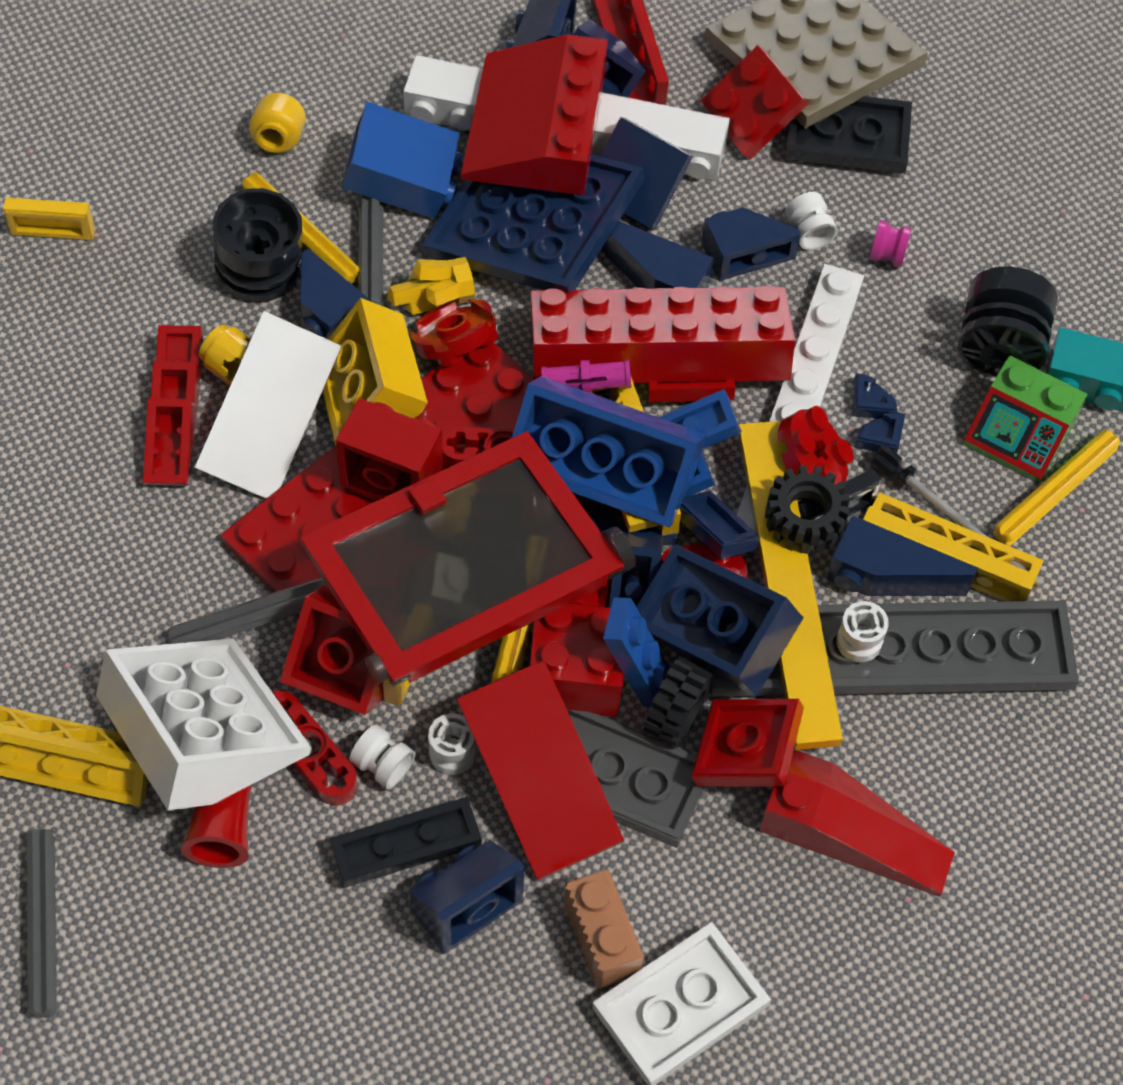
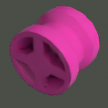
(890, 243)

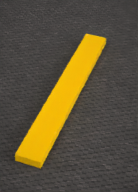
(788, 572)

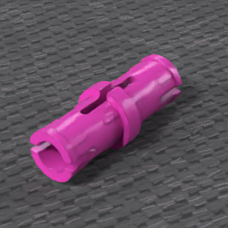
(592, 376)

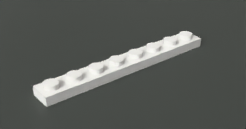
(815, 351)

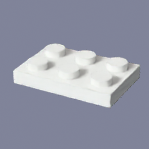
(681, 1004)

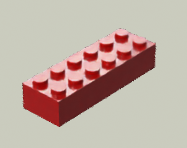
(667, 332)

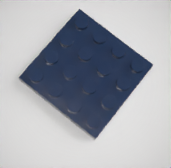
(535, 233)

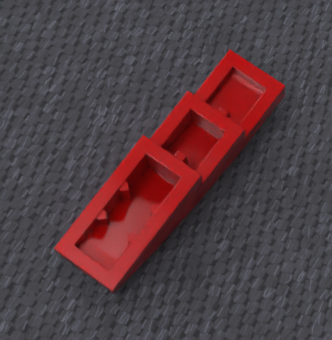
(173, 406)

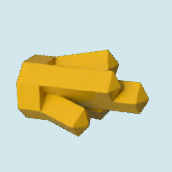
(434, 285)

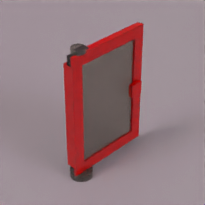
(463, 559)

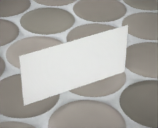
(268, 406)

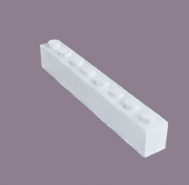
(448, 94)

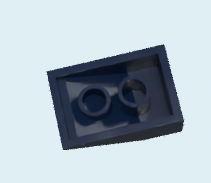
(718, 619)

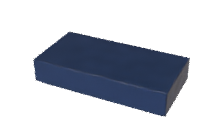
(717, 525)

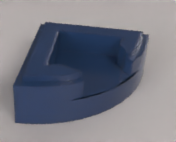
(870, 398)
(881, 432)

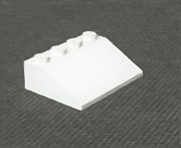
(197, 719)

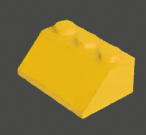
(373, 365)

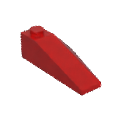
(848, 822)

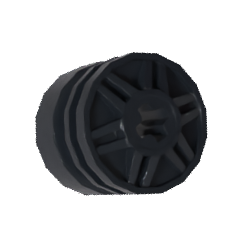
(257, 244)
(1007, 316)

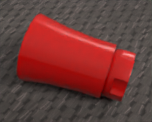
(219, 832)

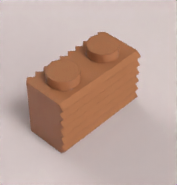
(603, 929)

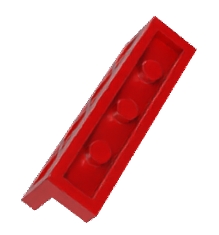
(631, 24)

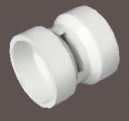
(809, 216)
(863, 641)
(452, 755)
(382, 756)

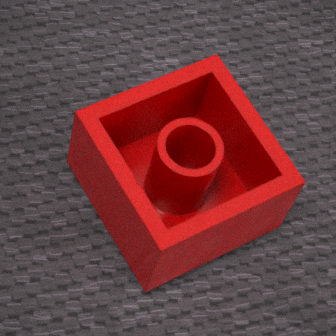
(386, 450)
(330, 656)
(579, 658)

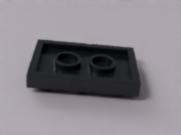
(862, 135)

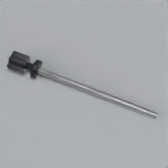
(890, 463)

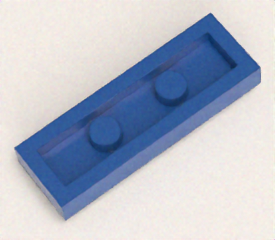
(635, 650)

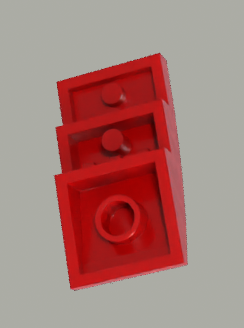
(540, 770)

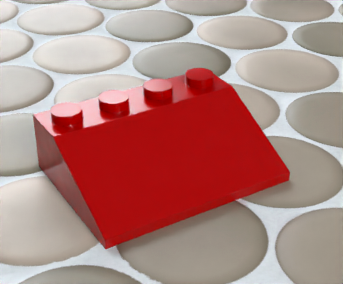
(537, 115)

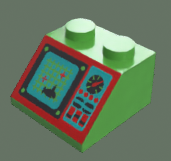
(1025, 419)

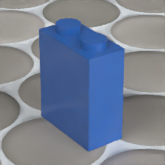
(402, 161)

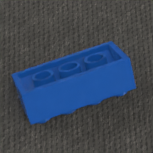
(611, 449)

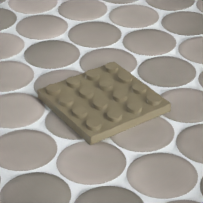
(823, 46)

